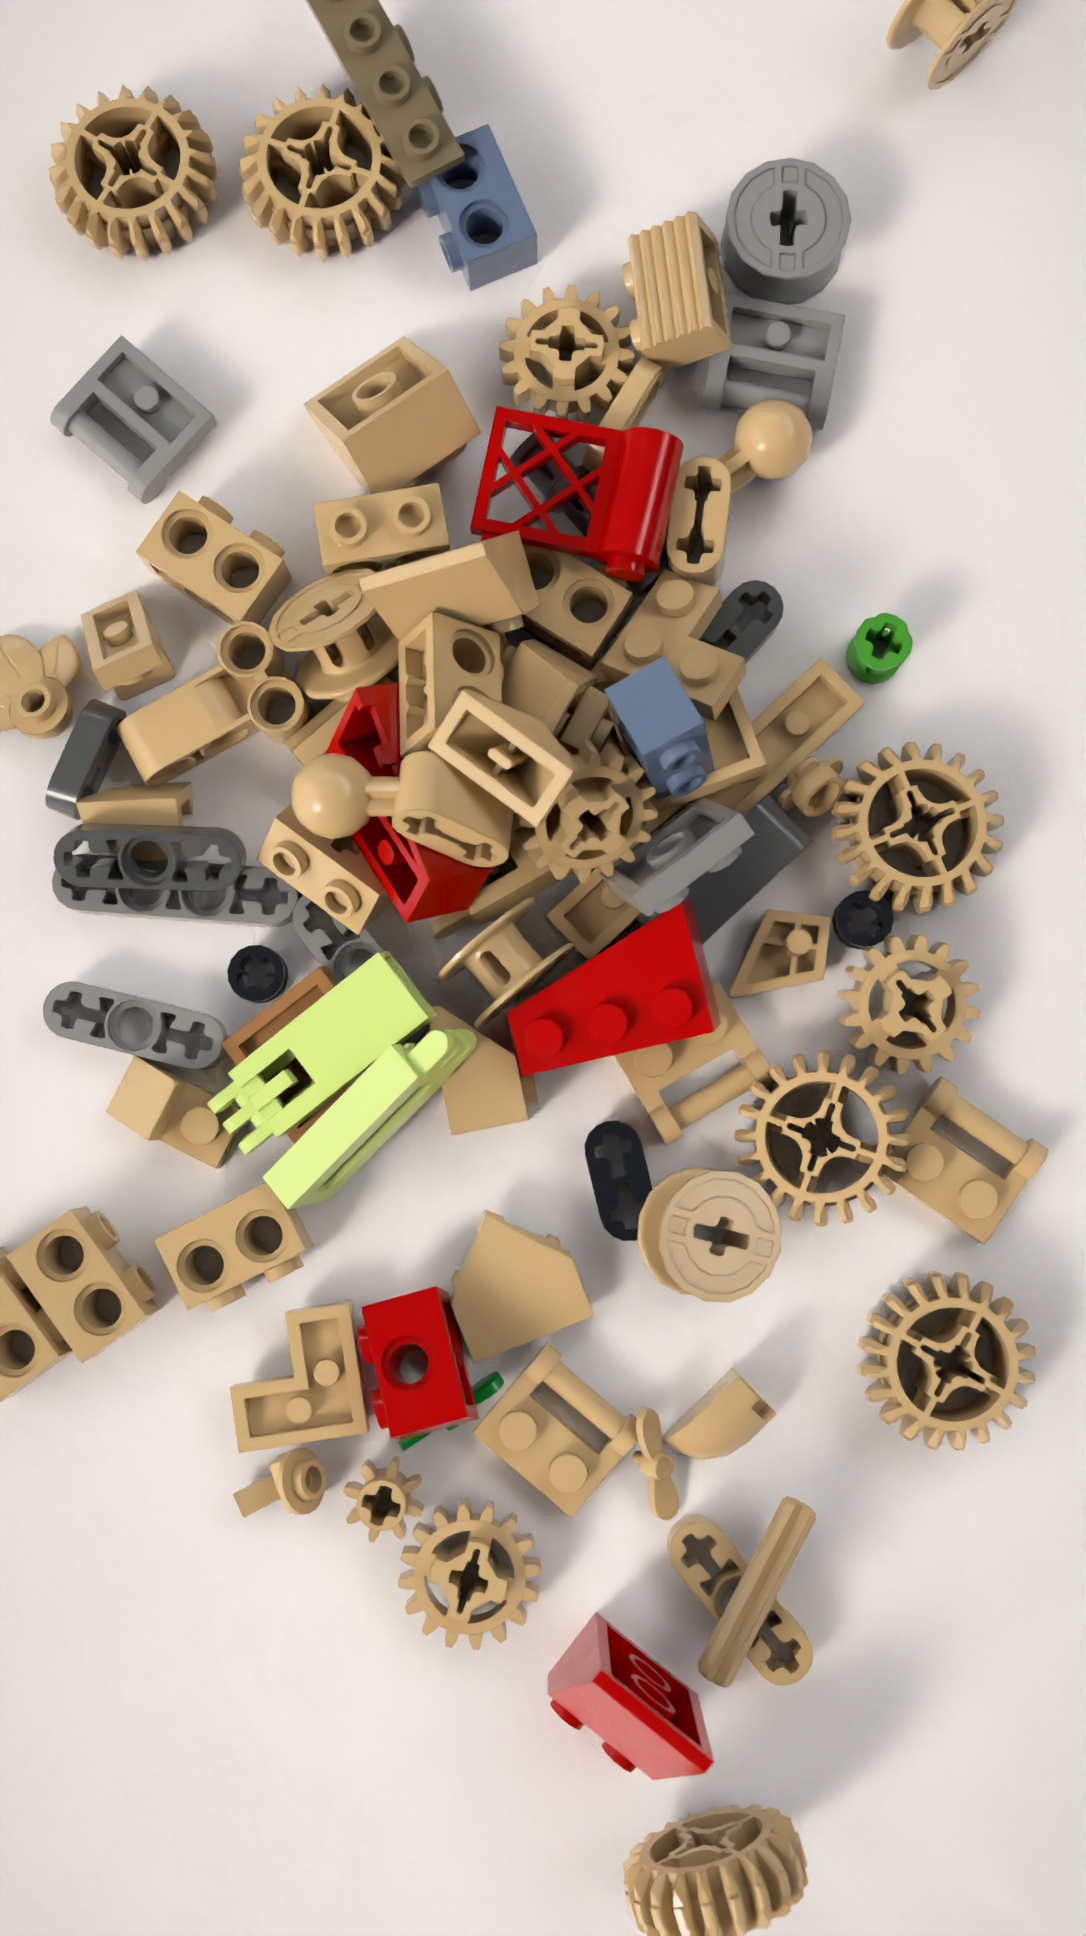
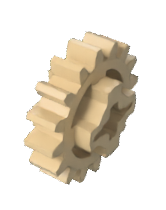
(538, 354)
(615, 806)
(931, 987)
(493, 1583)

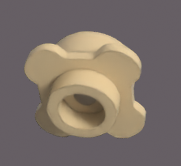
(813, 786)

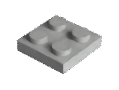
(685, 847)

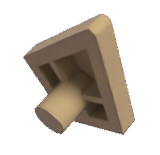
(783, 953)

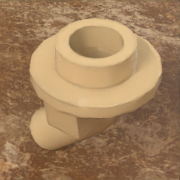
(295, 1479)

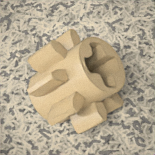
(367, 1502)

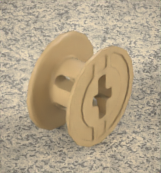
(954, 26)
(339, 632)
(503, 961)
(705, 1267)

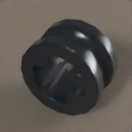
(861, 901)
(261, 955)

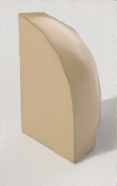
(140, 806)
(720, 1420)

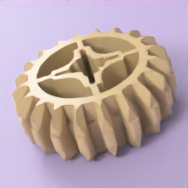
(129, 139)
(308, 141)
(908, 801)
(840, 1084)
(995, 1388)
(716, 1873)

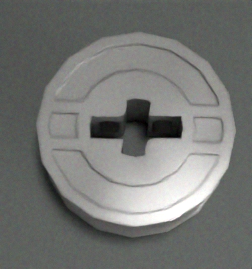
(817, 226)

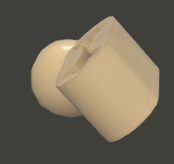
(768, 444)
(427, 804)

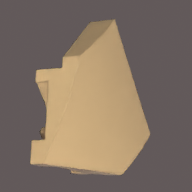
(514, 1288)

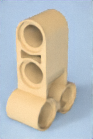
(213, 710)

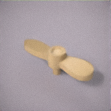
(656, 1465)

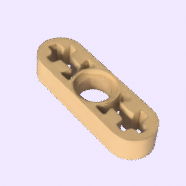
(695, 1572)

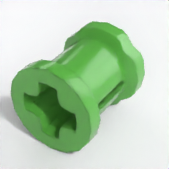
(896, 650)

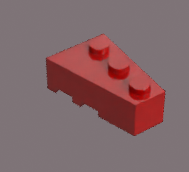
(414, 876)
(622, 1000)

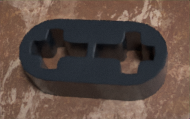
(604, 1183)

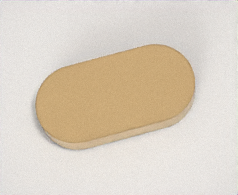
(629, 405)

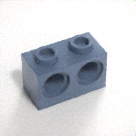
(485, 206)
(662, 729)

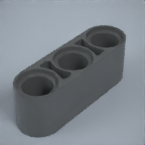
(764, 855)

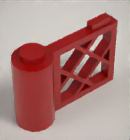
(629, 501)

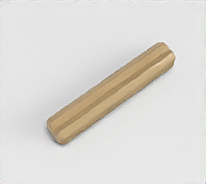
(756, 1591)

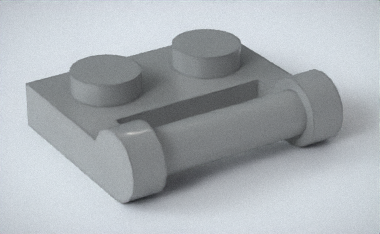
(780, 342)
(147, 404)

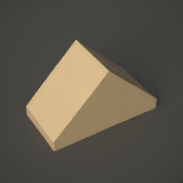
(505, 754)

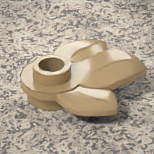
(36, 677)

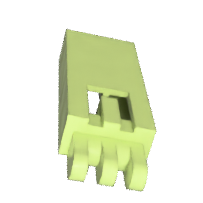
(332, 1042)
(367, 1116)

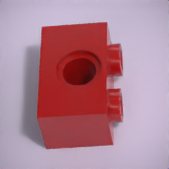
(444, 1392)

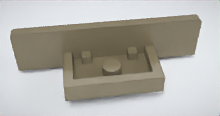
(390, 87)

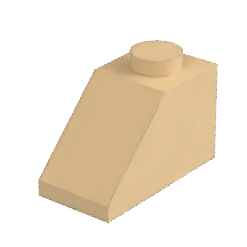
(486, 1086)

